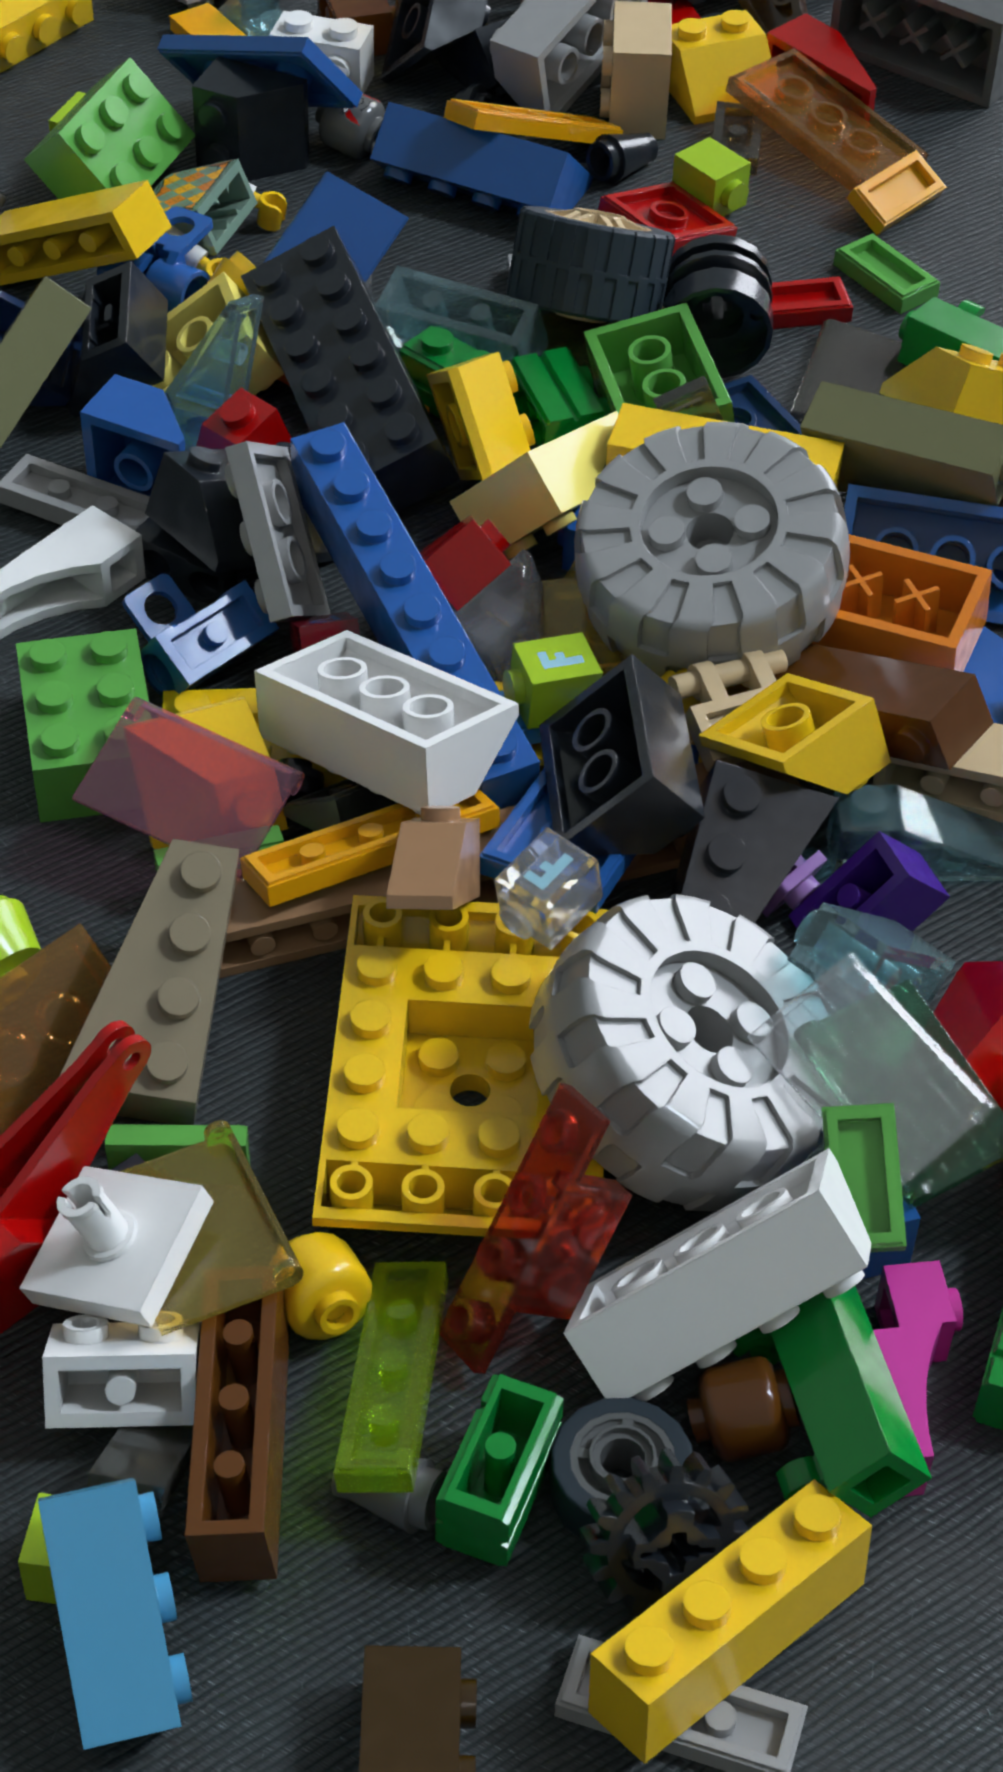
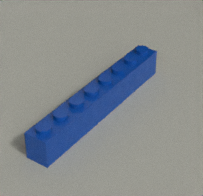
(395, 583)

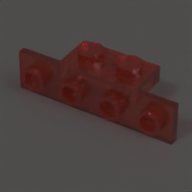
(542, 1235)

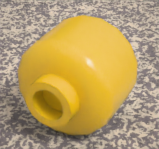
(330, 1288)

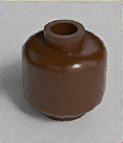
(743, 1409)

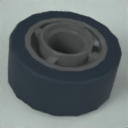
(603, 1440)

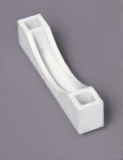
(71, 570)

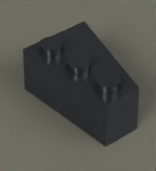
(747, 839)

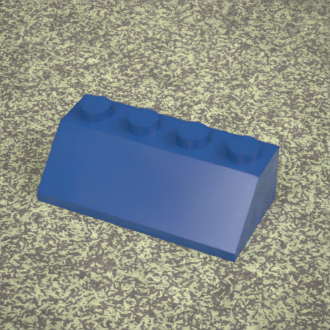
(476, 162)
(935, 527)

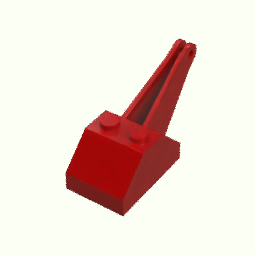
(53, 1145)

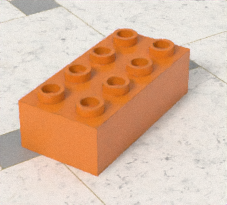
(910, 606)

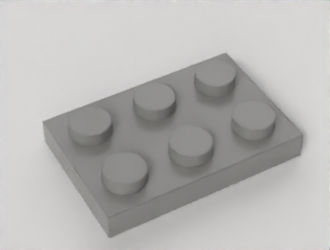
(275, 531)

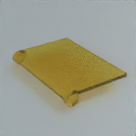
(240, 1245)

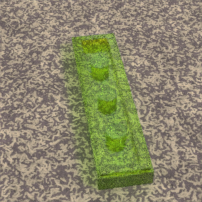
(392, 1379)

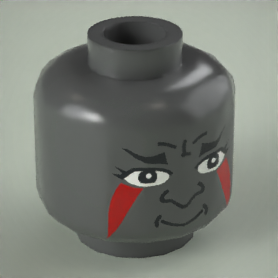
(351, 129)

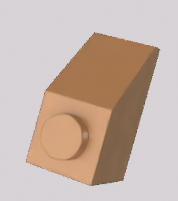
(435, 861)

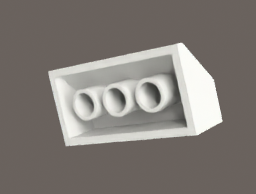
(383, 720)
(721, 1281)

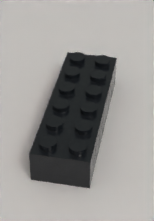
(348, 365)

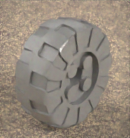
(711, 548)
(654, 1033)

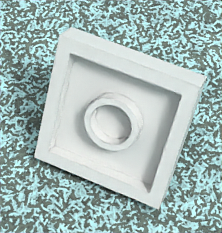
(116, 1245)

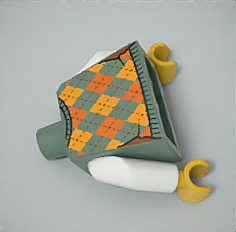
(224, 196)

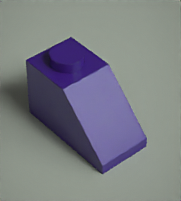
(881, 881)

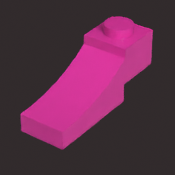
(915, 1329)

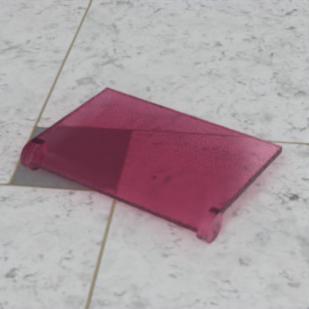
(186, 782)

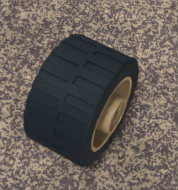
(589, 264)

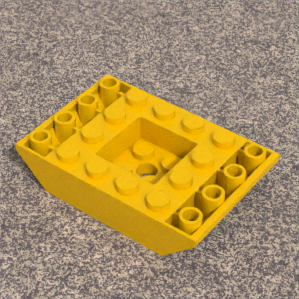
(424, 1014)

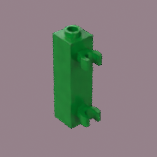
(947, 327)
(846, 1404)

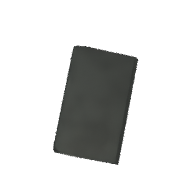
(334, 805)

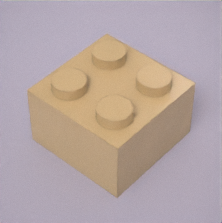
(637, 67)

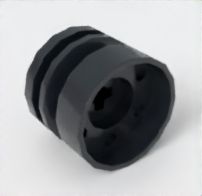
(729, 298)

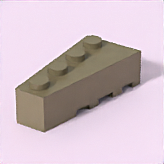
(170, 979)

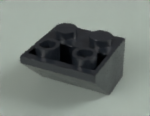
(119, 335)

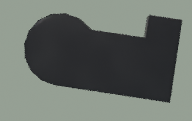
(185, 569)

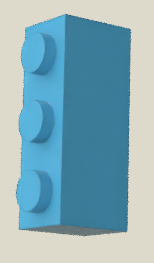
(114, 1612)

